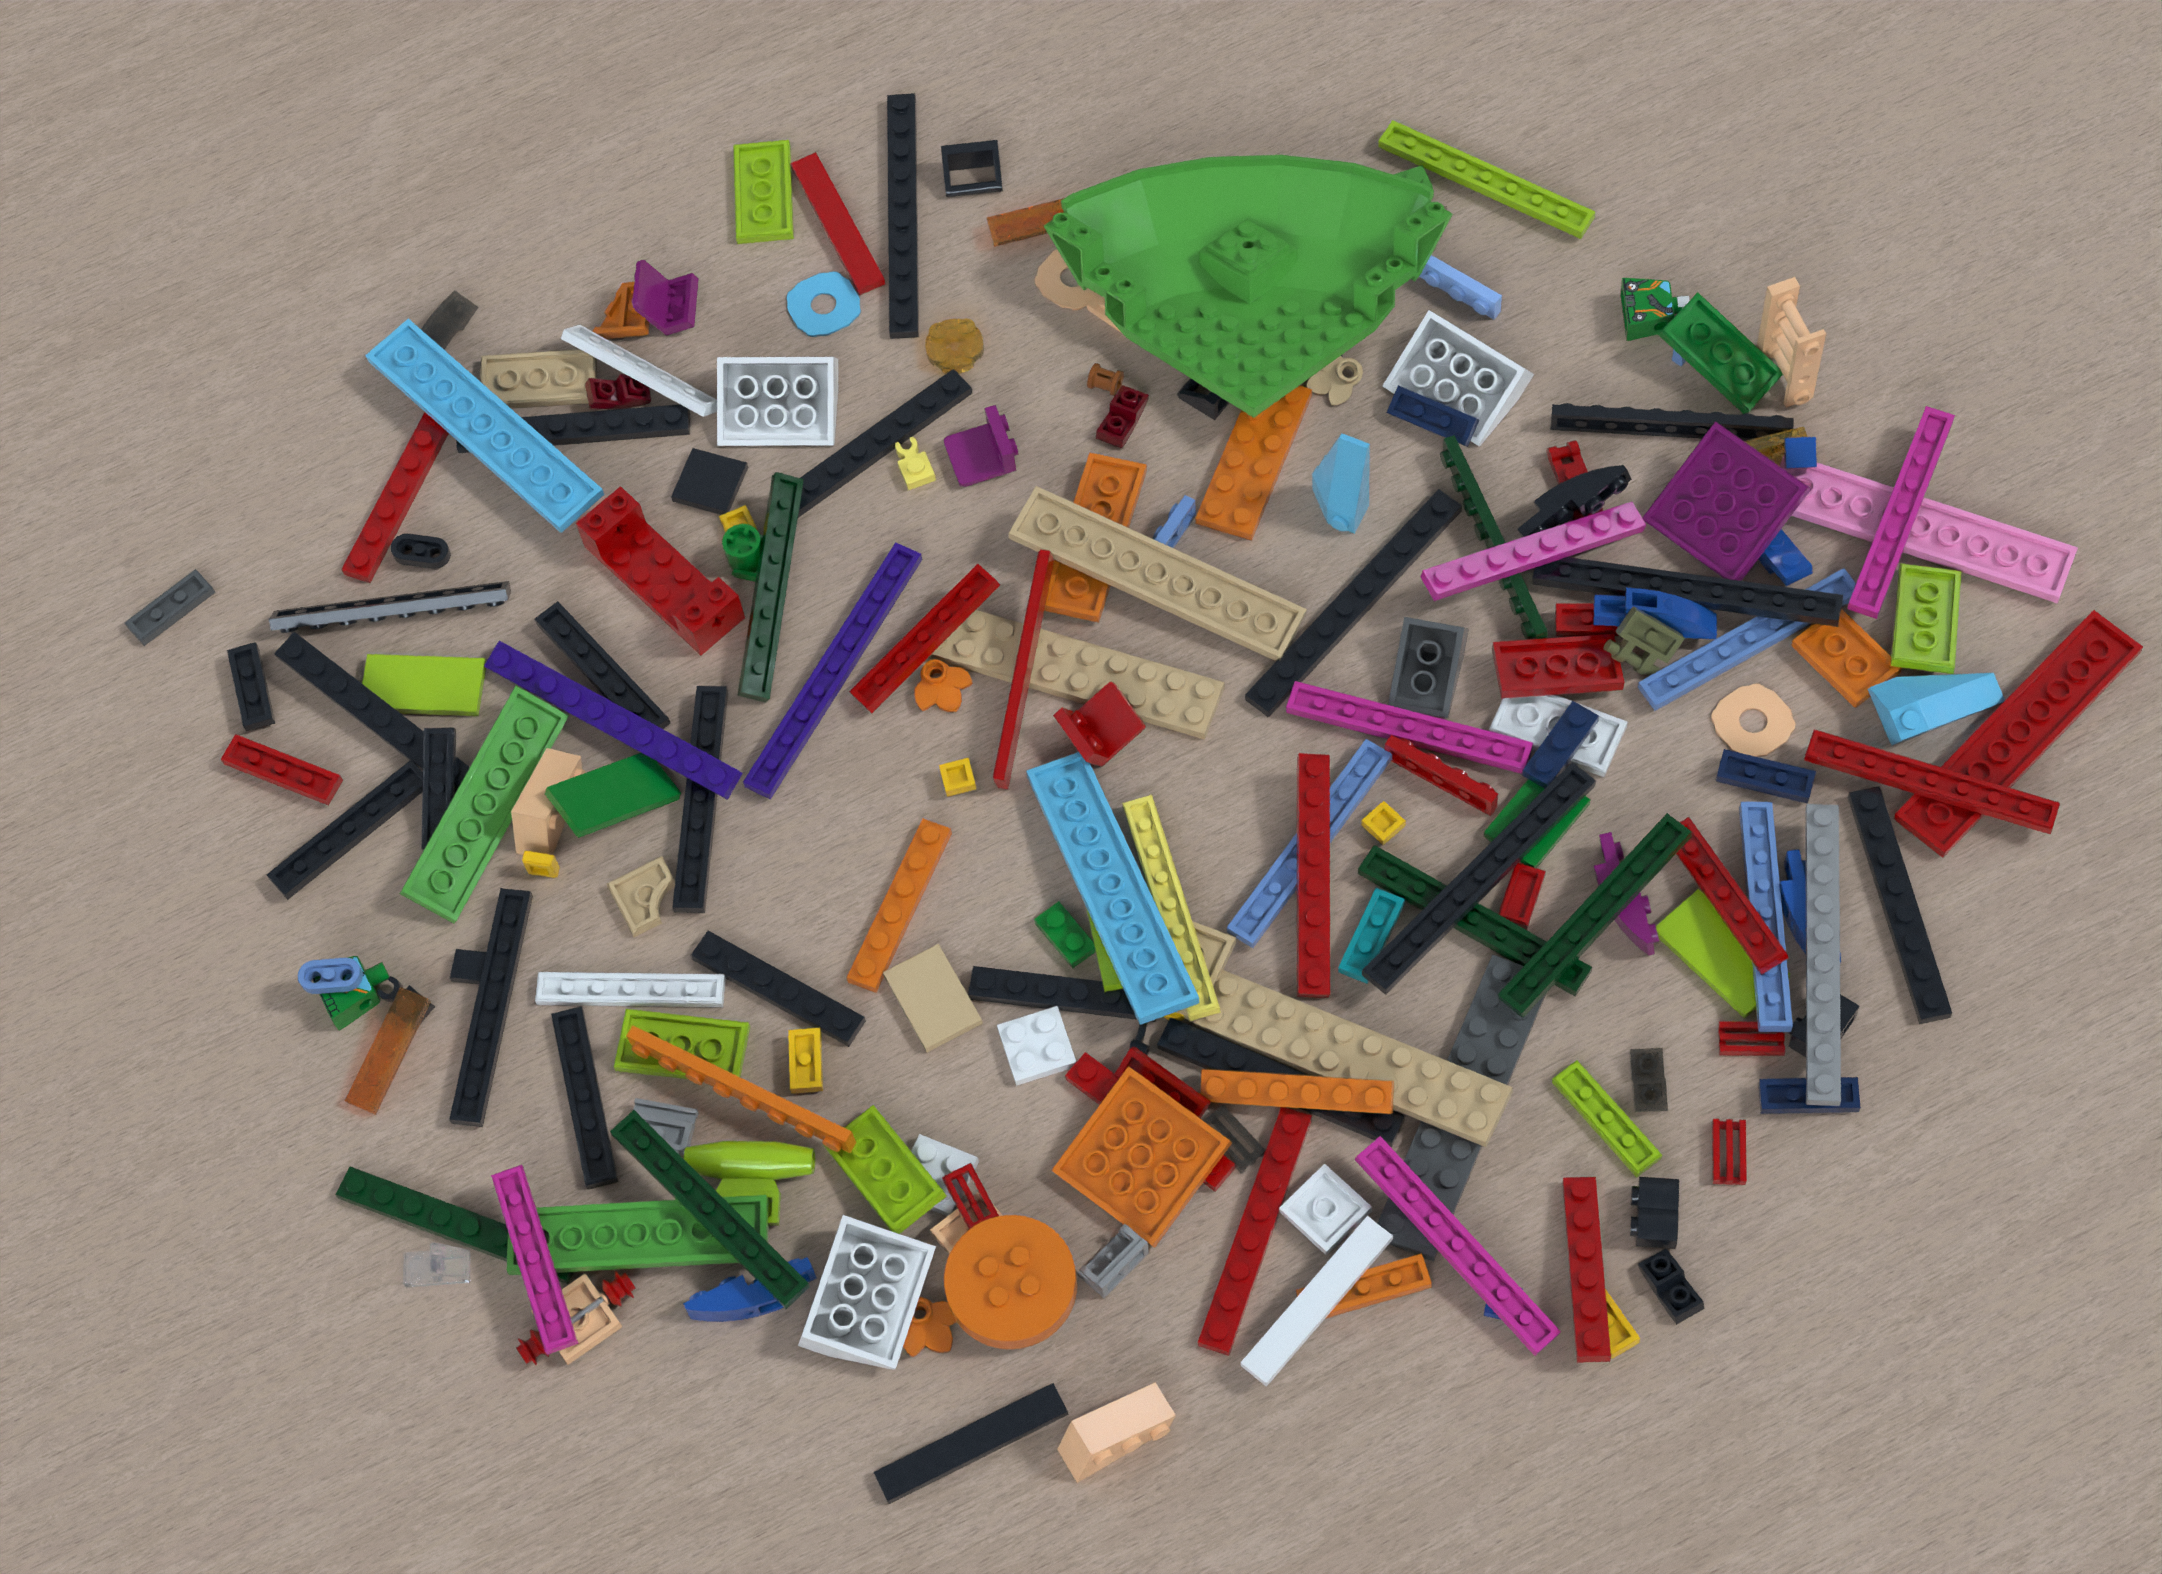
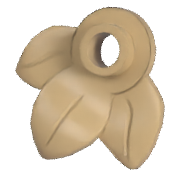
(1333, 382)

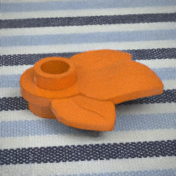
(942, 690)
(930, 1330)

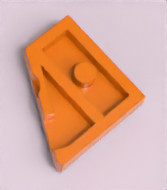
(621, 317)

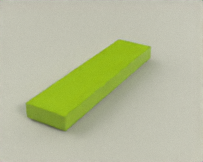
(1607, 1118)

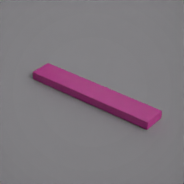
(534, 1259)

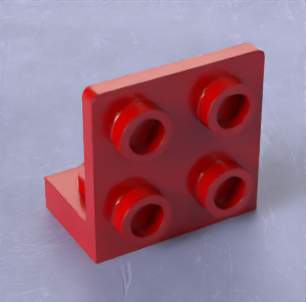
(1101, 725)

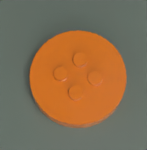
(1010, 1282)

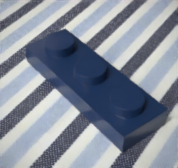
(1432, 415)
(1560, 745)
(1765, 776)
(1789, 1096)

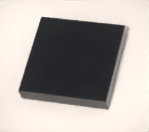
(709, 481)

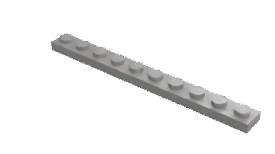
(1822, 956)

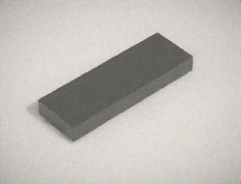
(169, 607)

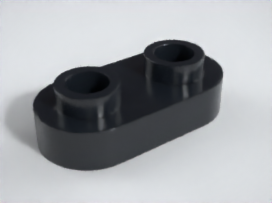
(422, 551)

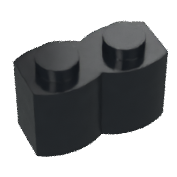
(1656, 1212)

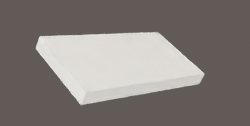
(1536, 716)

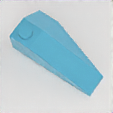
(1343, 483)
(1924, 703)

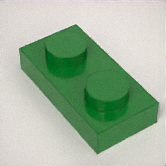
(1065, 934)

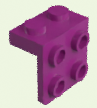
(665, 302)
(982, 450)

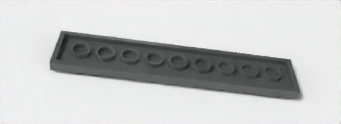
(1488, 1045)

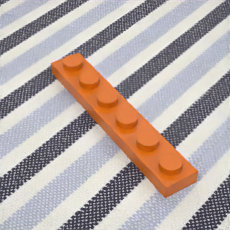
(899, 905)
(1298, 1091)

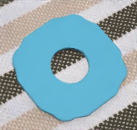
(816, 324)

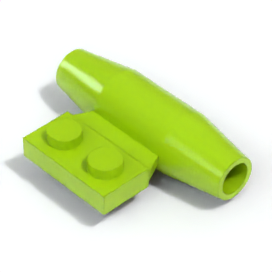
(751, 1168)

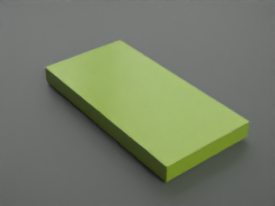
(763, 191)
(1926, 618)
(427, 683)
(1711, 951)
(707, 1038)
(887, 1172)

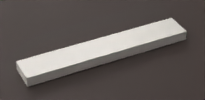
(640, 370)
(630, 989)
(1316, 1301)

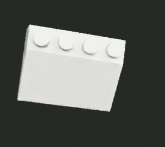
(1459, 373)
(776, 401)
(867, 1295)

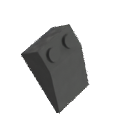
(1427, 666)

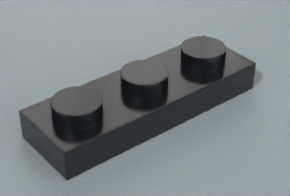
(251, 686)

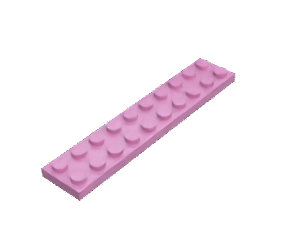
(1939, 533)

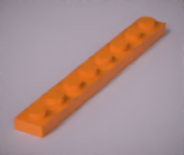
(749, 1094)

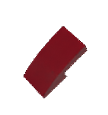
(617, 393)
(1122, 417)

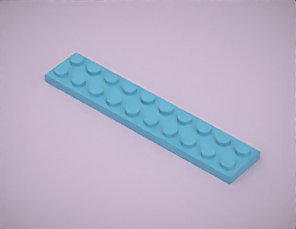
(485, 425)
(1112, 888)

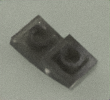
(448, 318)
(1648, 1080)

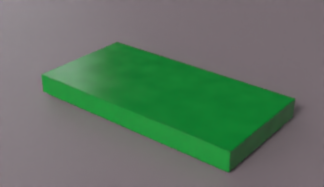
(1721, 353)
(612, 794)

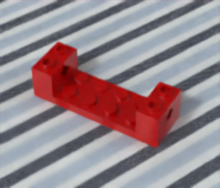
(659, 572)

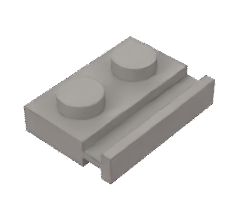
(670, 1121)

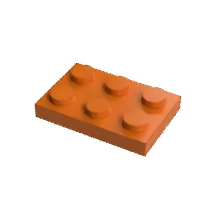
(1846, 658)

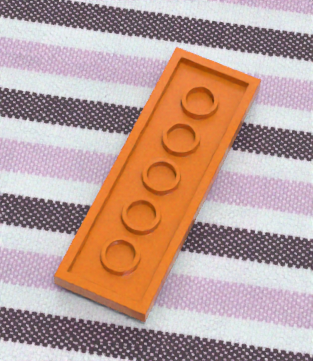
(1252, 466)
(1111, 490)

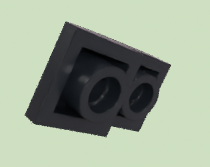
(1670, 1286)

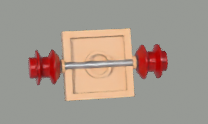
(589, 1315)

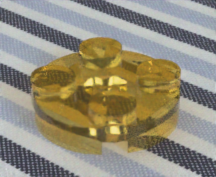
(952, 331)

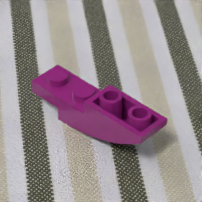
(1633, 918)

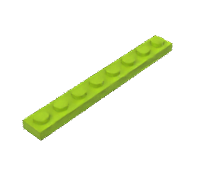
(1487, 179)

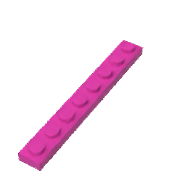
(1901, 512)
(1533, 551)
(1418, 728)
(1457, 1246)

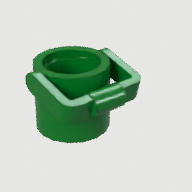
(742, 550)

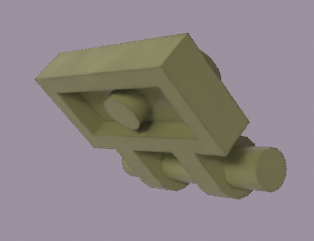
(1648, 634)

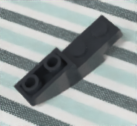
(1581, 493)

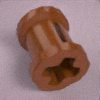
(1105, 379)

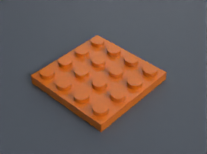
(1141, 1156)

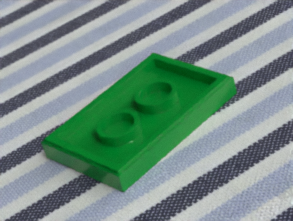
(1517, 804)

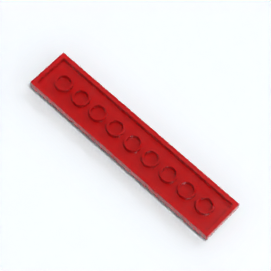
(2026, 725)

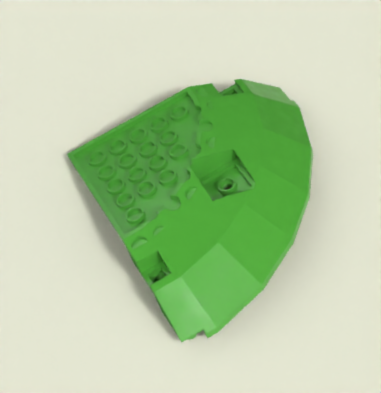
(1249, 263)

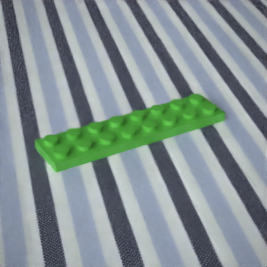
(483, 805)
(636, 1235)

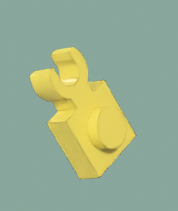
(914, 465)

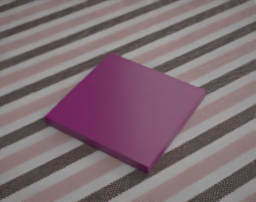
(1726, 503)

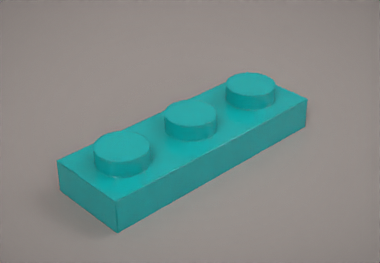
(1371, 933)

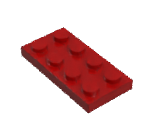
(1556, 666)

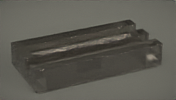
(1249, 1159)

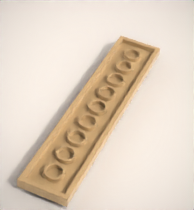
(1158, 574)
(1081, 669)
(1335, 1047)

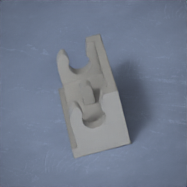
(1114, 1261)

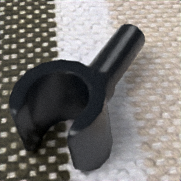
(1138, 1041)

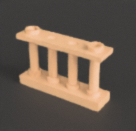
(1790, 342)

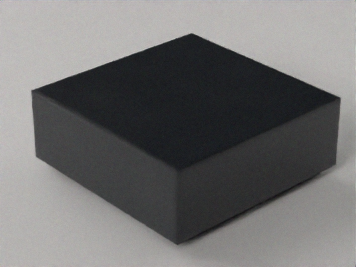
(467, 966)

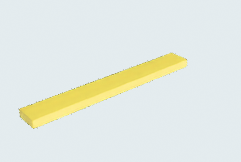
(1169, 898)

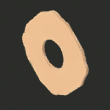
(1052, 288)
(1755, 696)

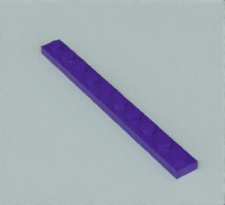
(832, 671)
(613, 720)

